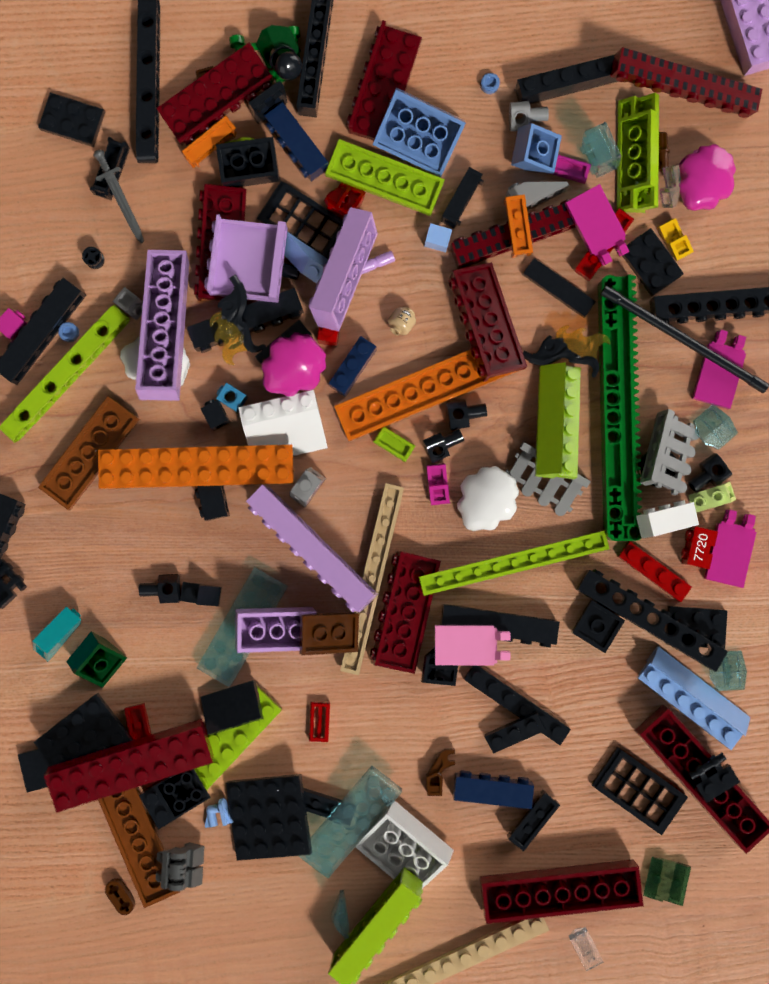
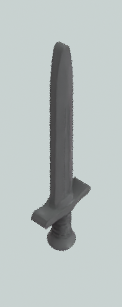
(113, 183)

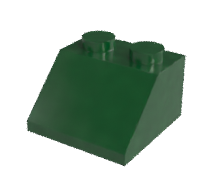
(96, 660)

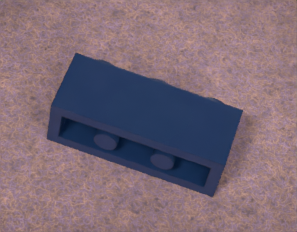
(352, 366)

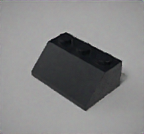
(248, 162)

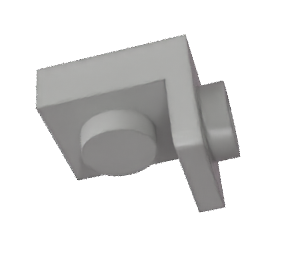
(129, 303)

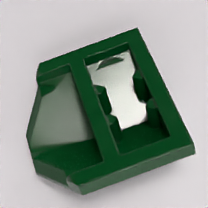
(274, 36)

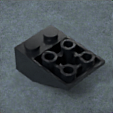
(173, 797)

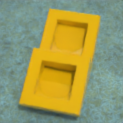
(674, 239)

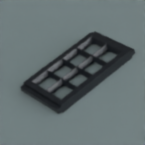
(274, 202)
(669, 812)

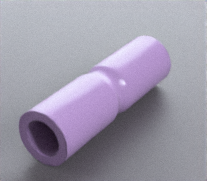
(378, 261)

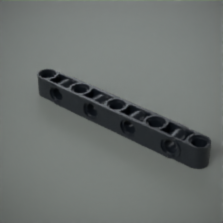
(148, 81)

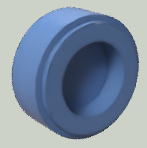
(490, 83)
(68, 332)

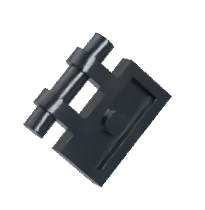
(6, 589)
(716, 782)

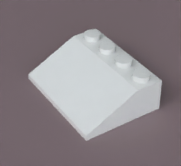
(285, 422)
(404, 841)

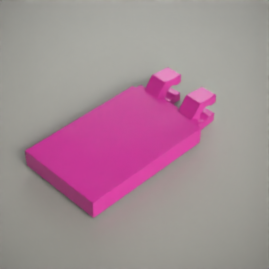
(597, 224)
(715, 383)
(732, 550)

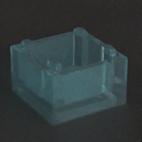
(600, 150)

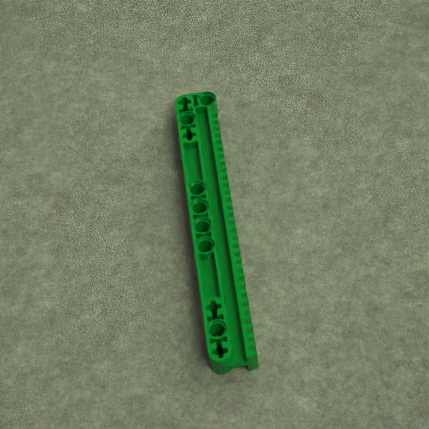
(619, 456)

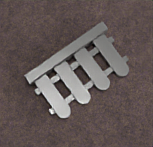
(659, 449)
(552, 486)

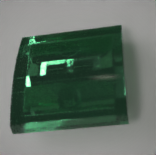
(667, 881)

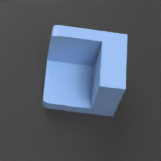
(438, 237)

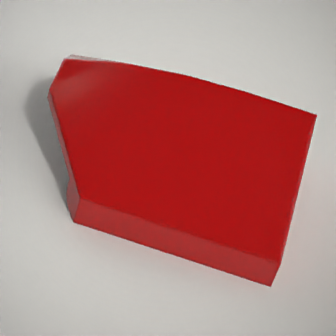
(343, 198)

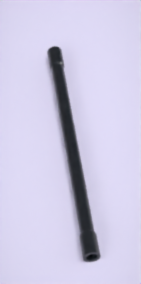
(617, 298)

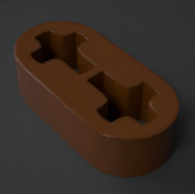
(118, 898)

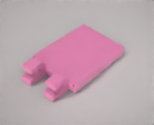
(469, 645)

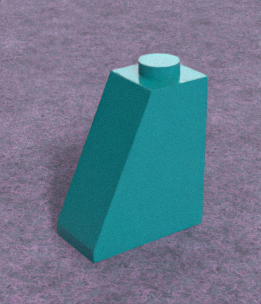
(56, 633)

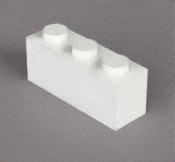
(667, 519)

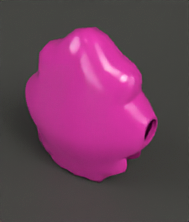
(706, 177)
(293, 365)

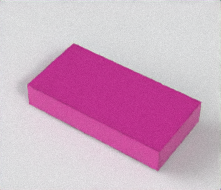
(571, 169)

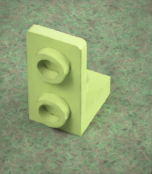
(713, 497)

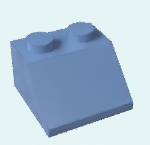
(536, 149)

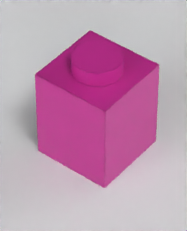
(11, 323)

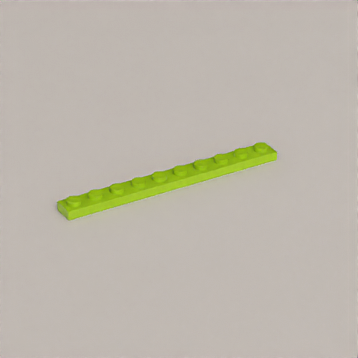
(513, 563)

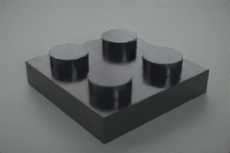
(267, 101)
(598, 626)

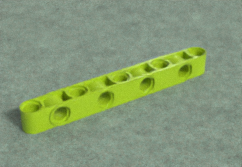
(64, 373)

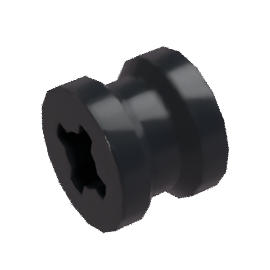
(90, 254)

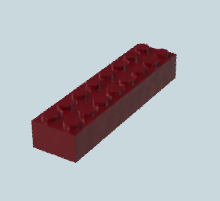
(680, 754)
(128, 765)
(561, 891)

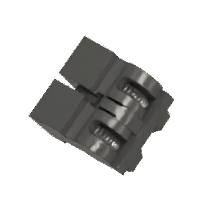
(181, 867)

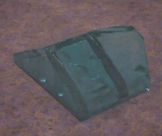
(714, 427)
(731, 673)
(339, 915)

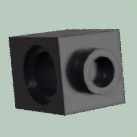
(215, 414)

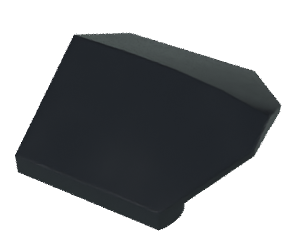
(438, 673)

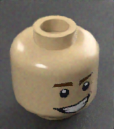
(402, 321)

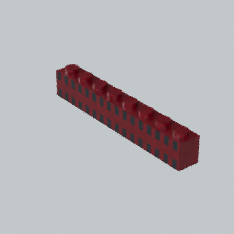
(685, 82)
(498, 241)

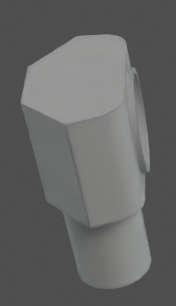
(530, 114)

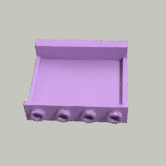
(252, 253)

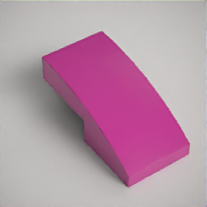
(438, 484)

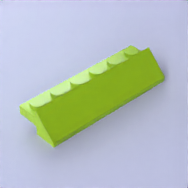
(640, 153)
(558, 421)

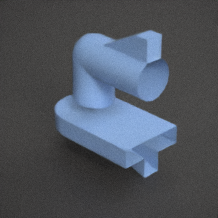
(211, 810)

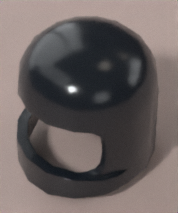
(287, 64)

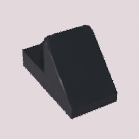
(200, 594)

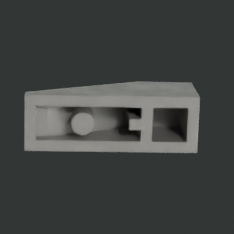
(537, 192)

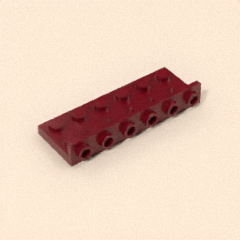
(388, 68)
(216, 94)
(230, 205)
(486, 321)
(403, 614)

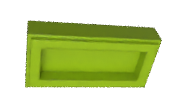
(394, 444)

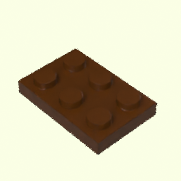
(329, 633)

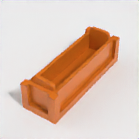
(206, 143)
(518, 225)

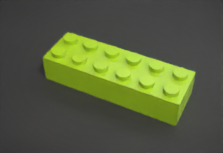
(376, 927)

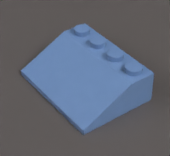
(418, 132)

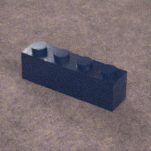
(296, 141)
(493, 790)

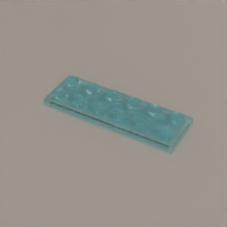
(221, 657)
(351, 821)

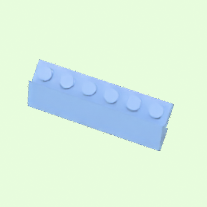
(694, 698)

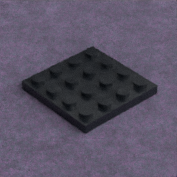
(83, 732)
(269, 817)

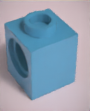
(240, 398)

